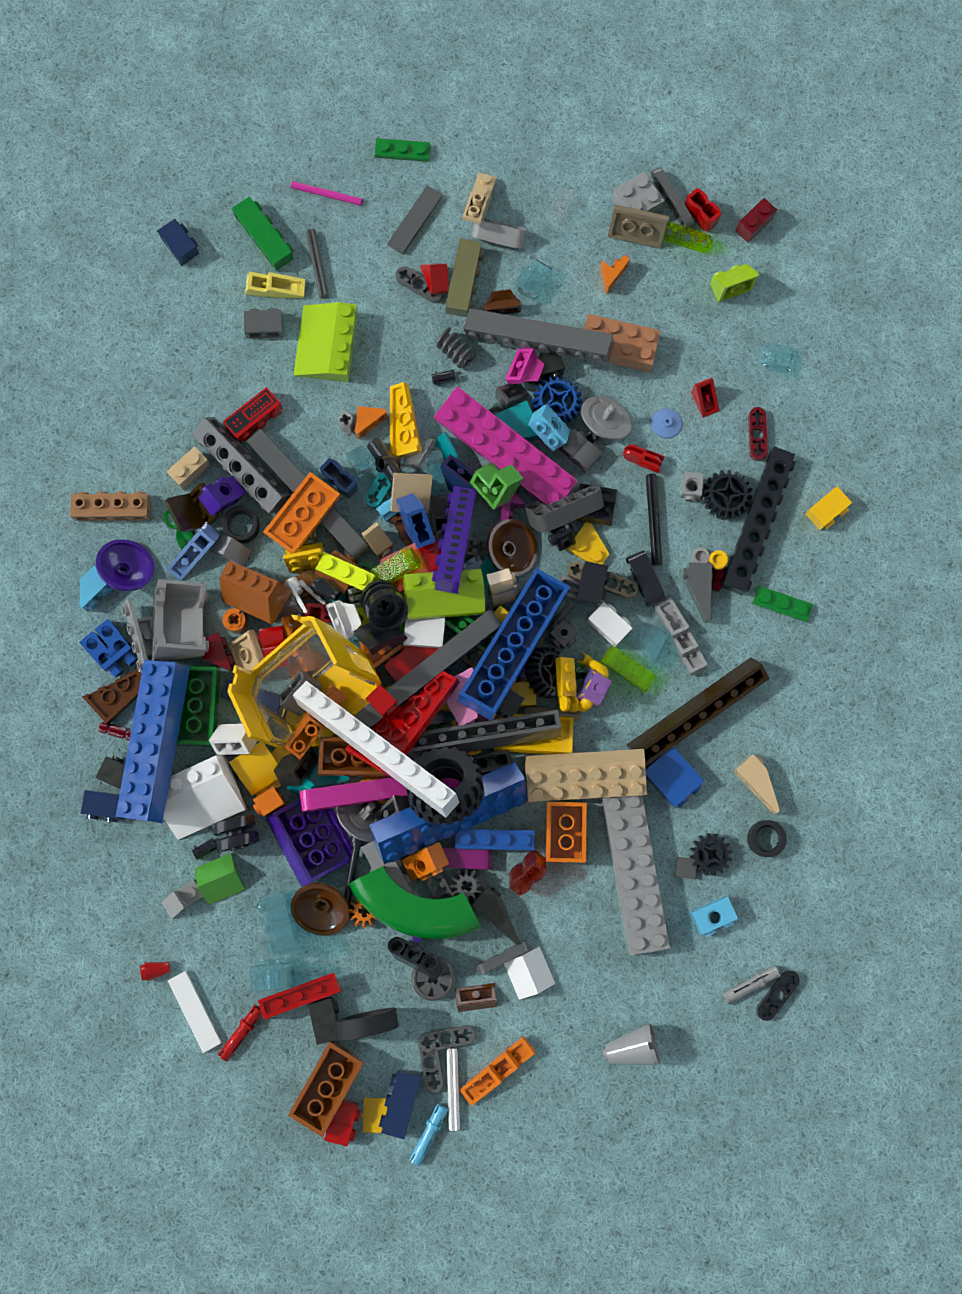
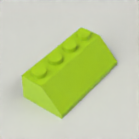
(427, 602)

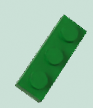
(402, 150)
(782, 604)

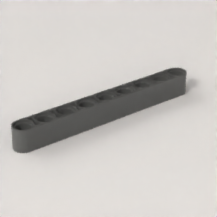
(293, 478)
(439, 661)

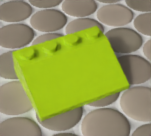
(326, 341)

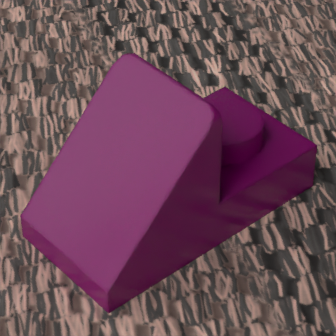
(515, 502)

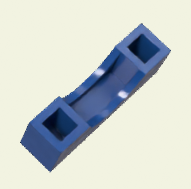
(495, 839)

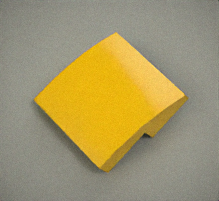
(256, 768)

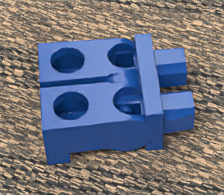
(116, 650)

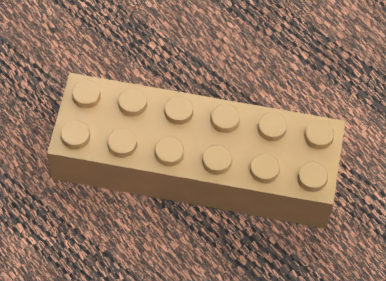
(586, 775)

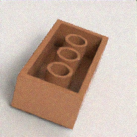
(633, 343)

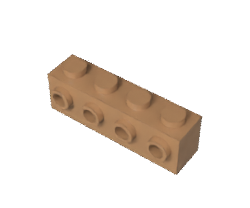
(110, 506)

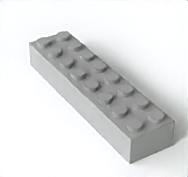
(635, 874)

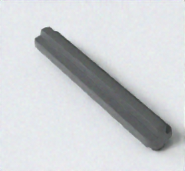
(317, 263)

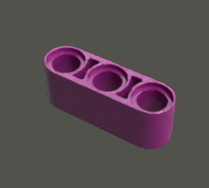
(468, 858)

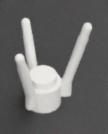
(296, 588)

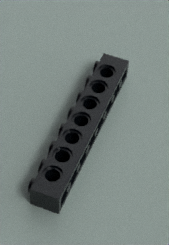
(776, 458)

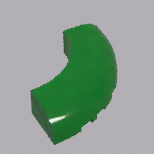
(412, 913)

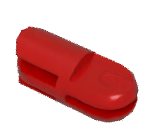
(643, 457)

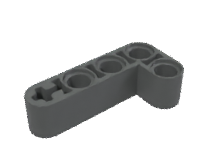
(565, 510)

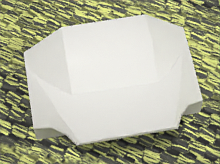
(344, 617)

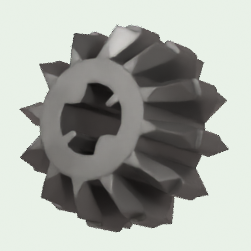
(468, 878)

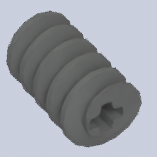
(454, 349)

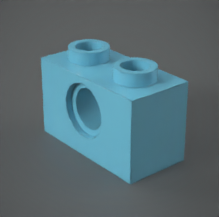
(549, 427)
(701, 916)

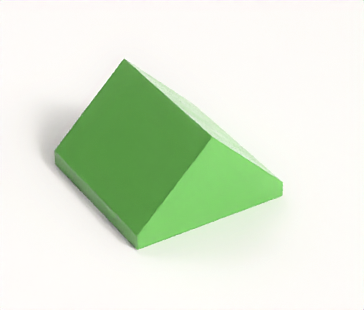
(219, 879)

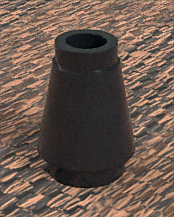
(325, 589)

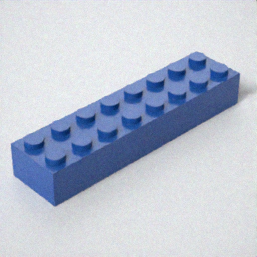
(513, 644)
(153, 741)
(407, 833)

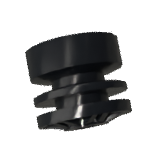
(383, 605)

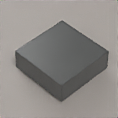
(685, 868)

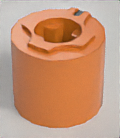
(235, 621)

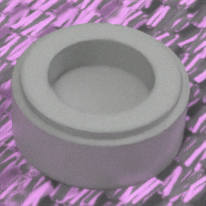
(700, 555)

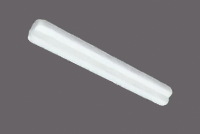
(453, 1089)

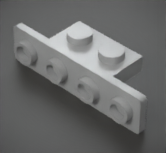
(141, 631)

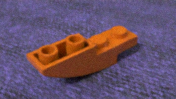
(310, 727)

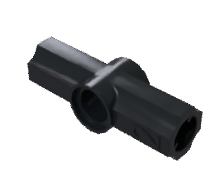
(384, 461)

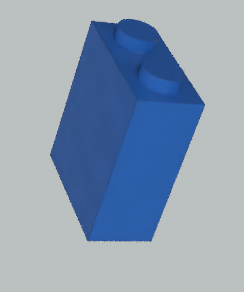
(415, 520)
(674, 778)

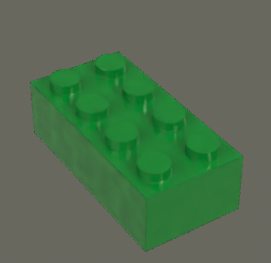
(200, 707)

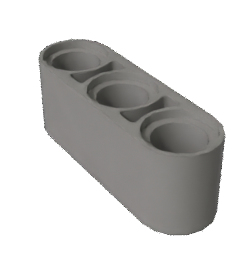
(499, 233)

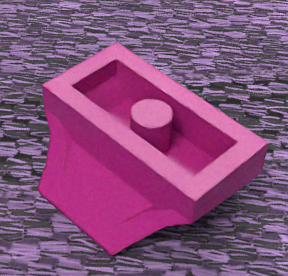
(525, 367)

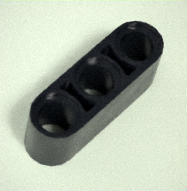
(646, 577)
(421, 963)

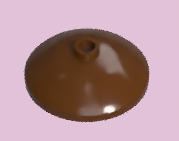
(519, 543)
(317, 916)

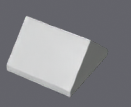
(529, 973)

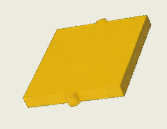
(372, 1112)

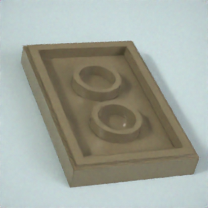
(638, 226)

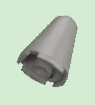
(634, 1048)

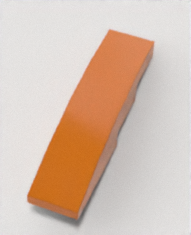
(497, 1070)

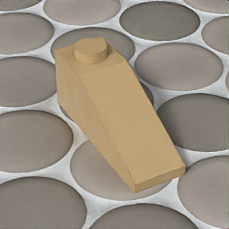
(757, 779)

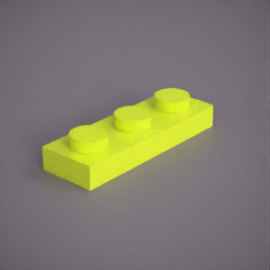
(344, 571)

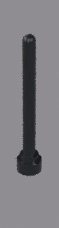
(356, 843)

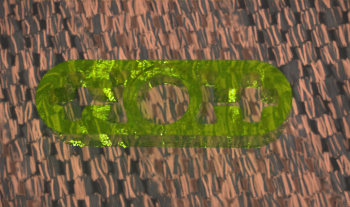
(688, 244)

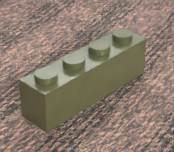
(463, 277)

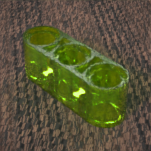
(397, 565)
(627, 667)

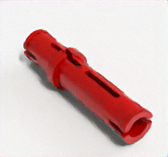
(246, 1025)

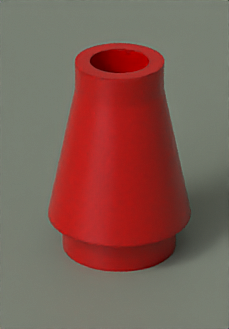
(153, 970)

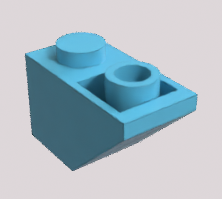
(92, 589)

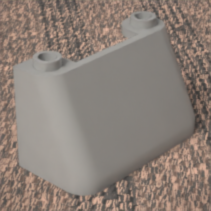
(178, 620)

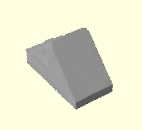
(182, 898)

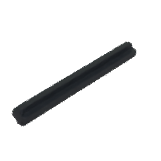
(654, 521)

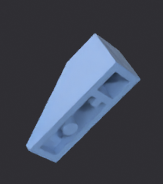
(193, 551)

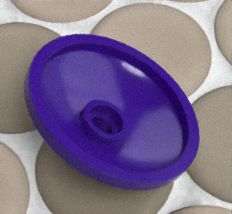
(125, 556)

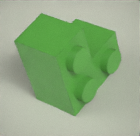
(496, 485)

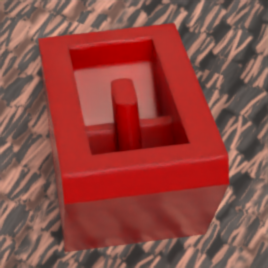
(436, 277)
(705, 397)

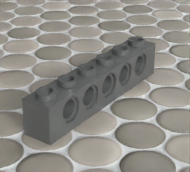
(276, 493)

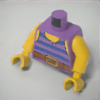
(593, 685)

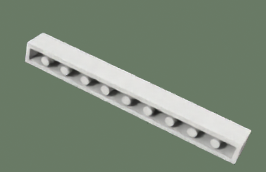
(377, 749)

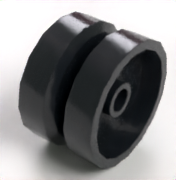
(235, 833)

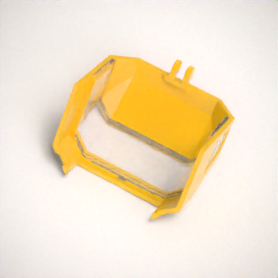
(315, 650)

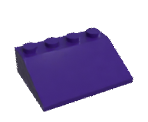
(310, 841)

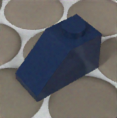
(456, 473)

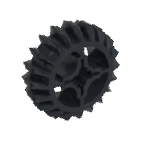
(724, 510)
(542, 672)

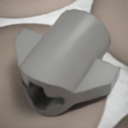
(346, 422)

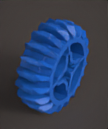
(553, 394)

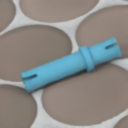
(432, 1126)

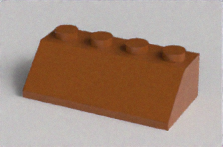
(253, 592)
(337, 762)
(326, 1088)

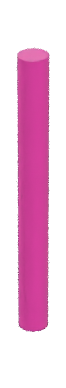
(326, 193)

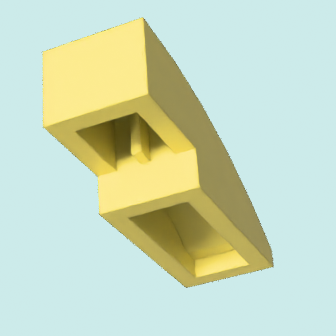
(274, 285)

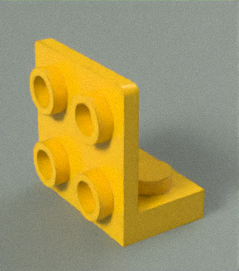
(304, 559)

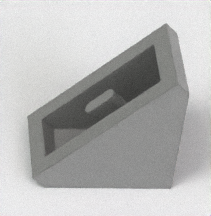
(231, 550)

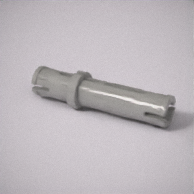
(752, 984)

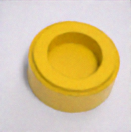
(719, 560)

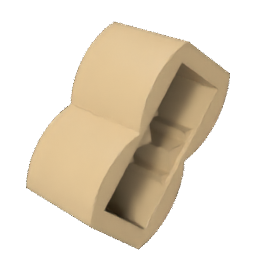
(502, 587)

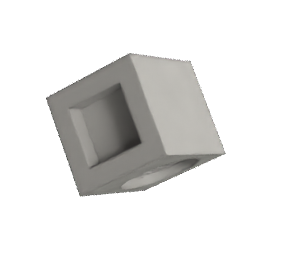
(694, 479)

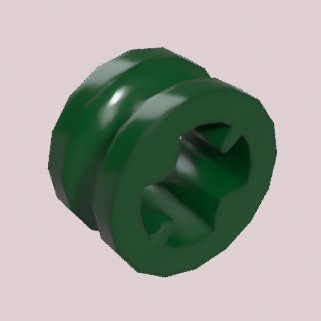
(579, 672)

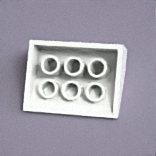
(202, 797)

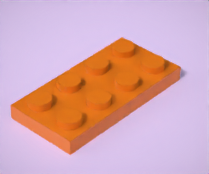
(302, 513)

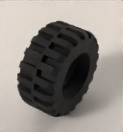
(456, 765)

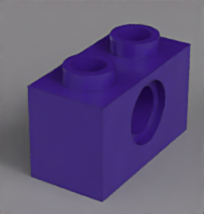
(221, 494)

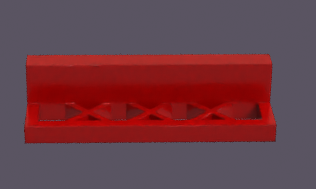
(299, 995)

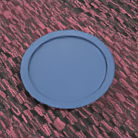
(666, 423)

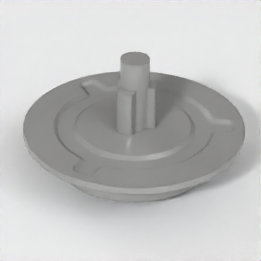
(606, 418)
(357, 818)

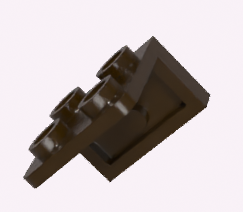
(189, 511)

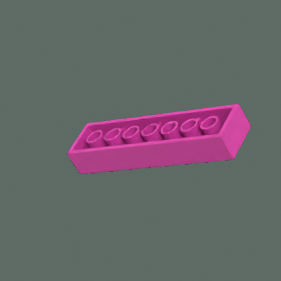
(503, 447)

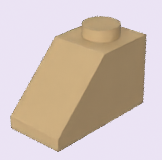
(377, 541)

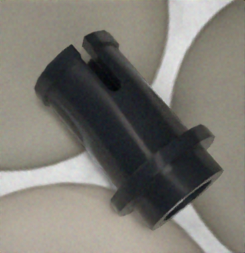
(443, 377)
(204, 849)

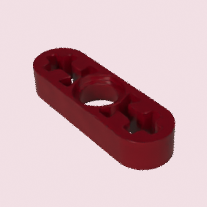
(763, 446)

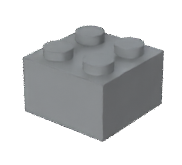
(638, 194)

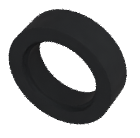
(367, 1023)

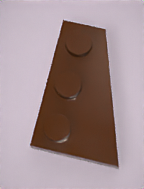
(114, 698)

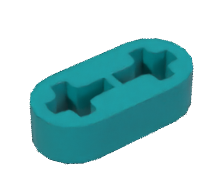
(381, 493)

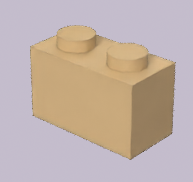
(189, 468)

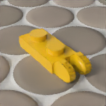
(566, 684)

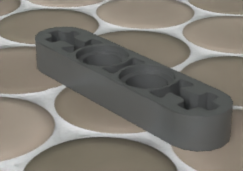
(672, 197)

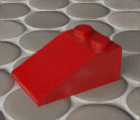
(427, 558)

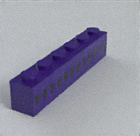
(455, 539)

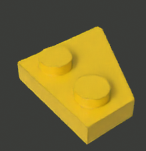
(589, 545)

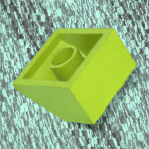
(733, 282)

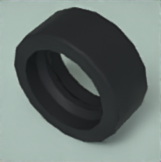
(236, 511)
(781, 838)

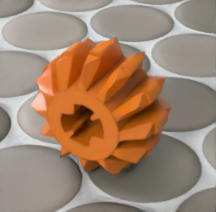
(359, 916)

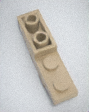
(479, 198)

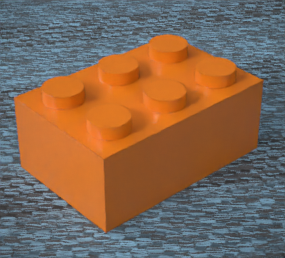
(565, 832)

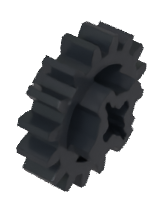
(705, 861)

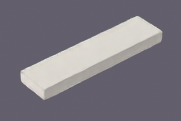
(194, 1011)

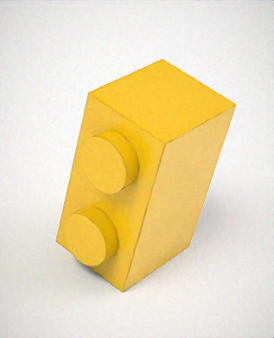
(828, 508)

